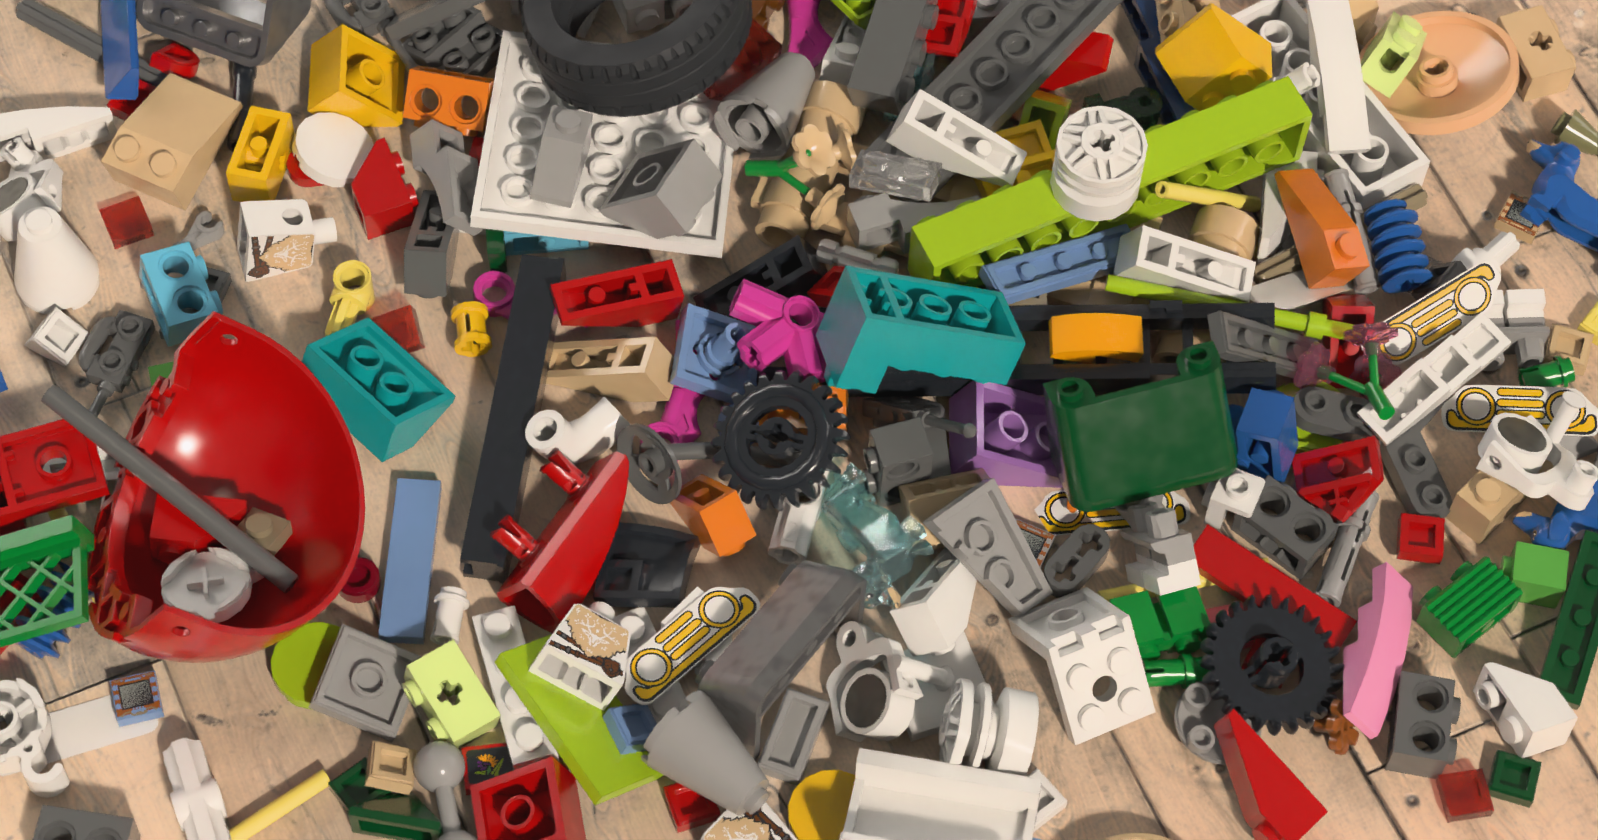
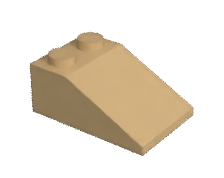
(171, 140)

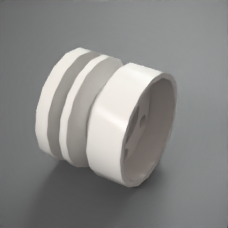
(1098, 163)
(979, 730)

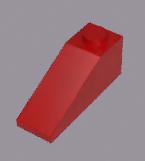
(620, 297)
(1268, 792)

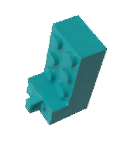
(915, 326)

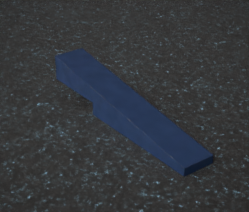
(1144, 21)

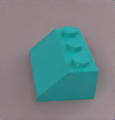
(377, 387)

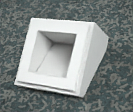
(57, 337)

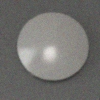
(1195, 719)

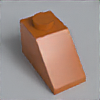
(714, 515)

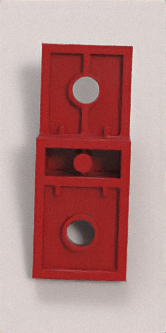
(29, 489)

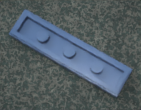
(1054, 265)
(410, 561)

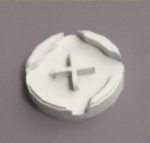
(331, 148)
(207, 584)

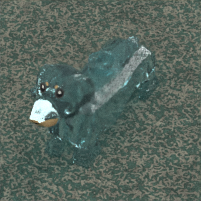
(876, 534)

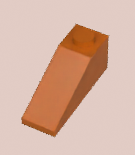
(1321, 229)

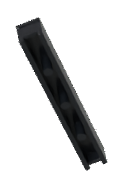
(515, 401)

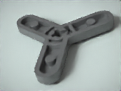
(1405, 458)

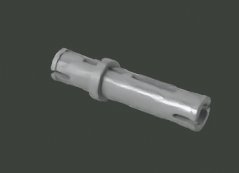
(1340, 186)
(1345, 551)

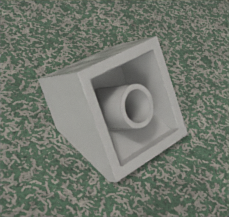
(663, 190)

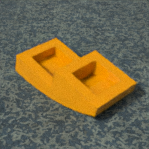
(1095, 334)

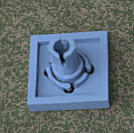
(715, 342)

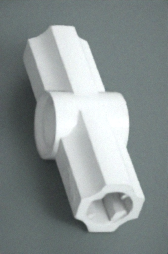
(795, 528)
(195, 793)

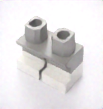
(1522, 321)
(1162, 550)

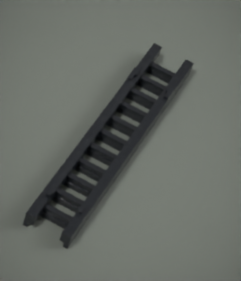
(1102, 377)

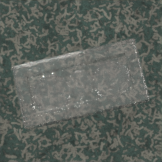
(895, 175)

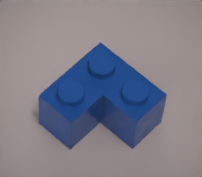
(1265, 433)

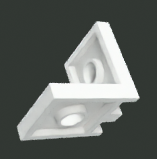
(1081, 642)

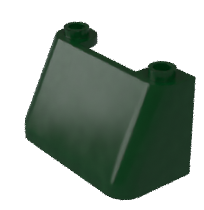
(1142, 436)

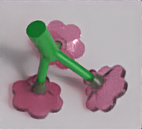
(1372, 370)

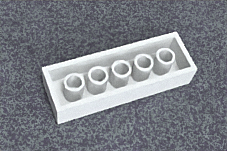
(1393, 158)

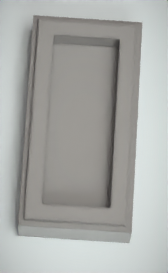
(793, 736)

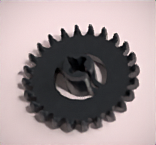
(804, 459)
(1286, 638)

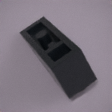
(785, 270)

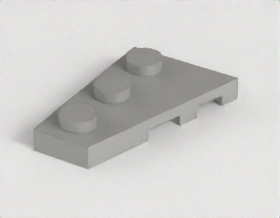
(991, 546)

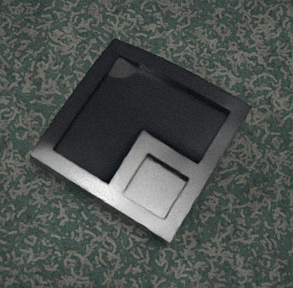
(646, 567)

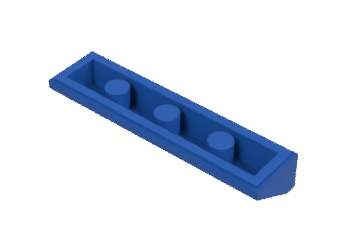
(120, 49)

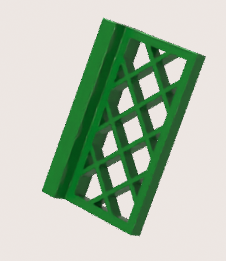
(42, 549)

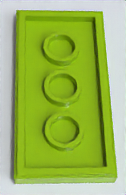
(575, 729)

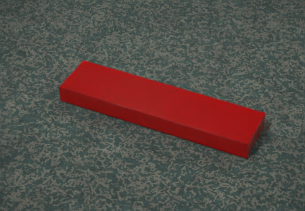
(1246, 574)

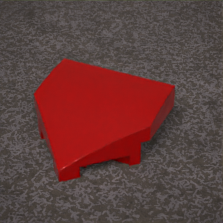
(1339, 476)

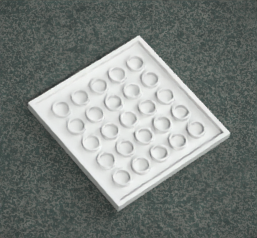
(512, 147)

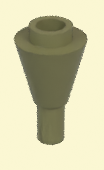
(1576, 131)

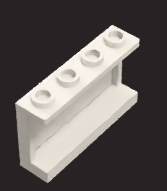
(937, 801)

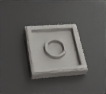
(364, 683)

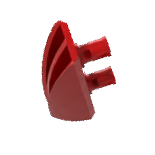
(573, 546)

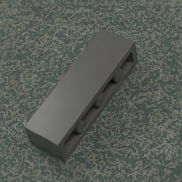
(890, 54)

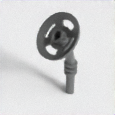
(660, 458)

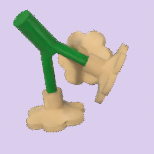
(816, 153)

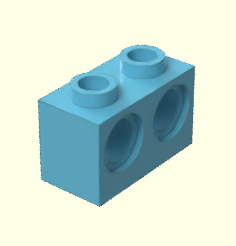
(172, 294)

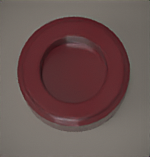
(362, 583)

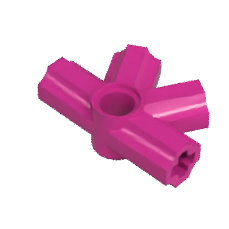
(775, 331)

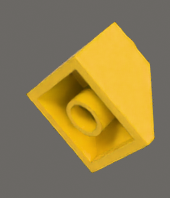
(1214, 58)
(356, 79)

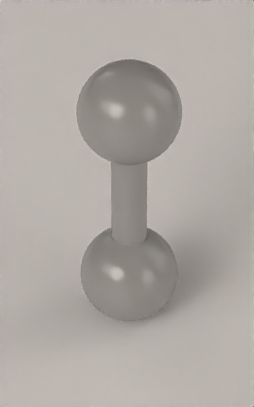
(439, 769)

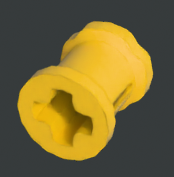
(471, 329)

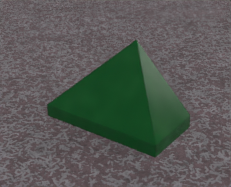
(395, 818)

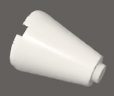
(52, 263)

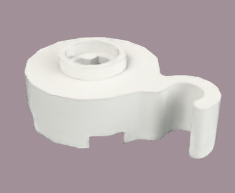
(27, 738)

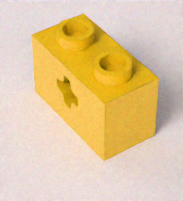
(260, 155)

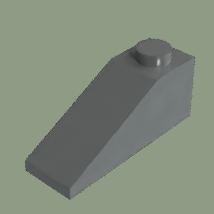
(429, 250)

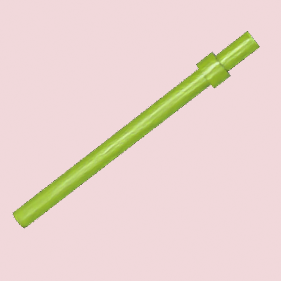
(1313, 325)

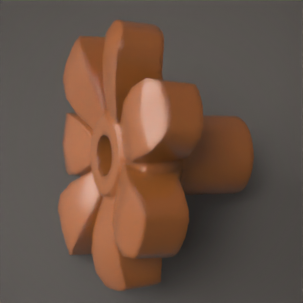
(1339, 729)

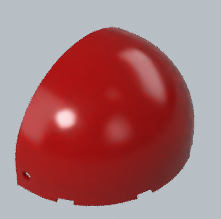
(237, 426)

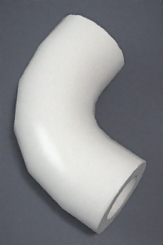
(579, 438)

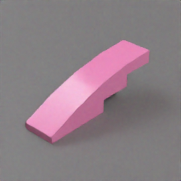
(1377, 657)

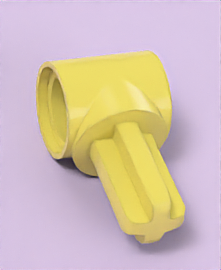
(349, 302)

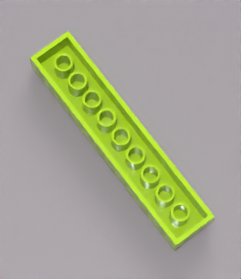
(1201, 149)

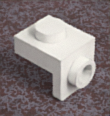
(1233, 493)

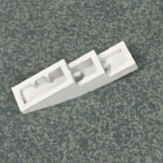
(1341, 86)
(57, 129)
(1437, 377)

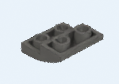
(457, 44)

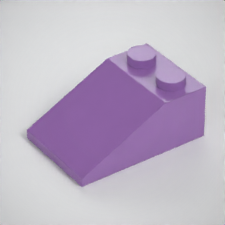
(1009, 435)

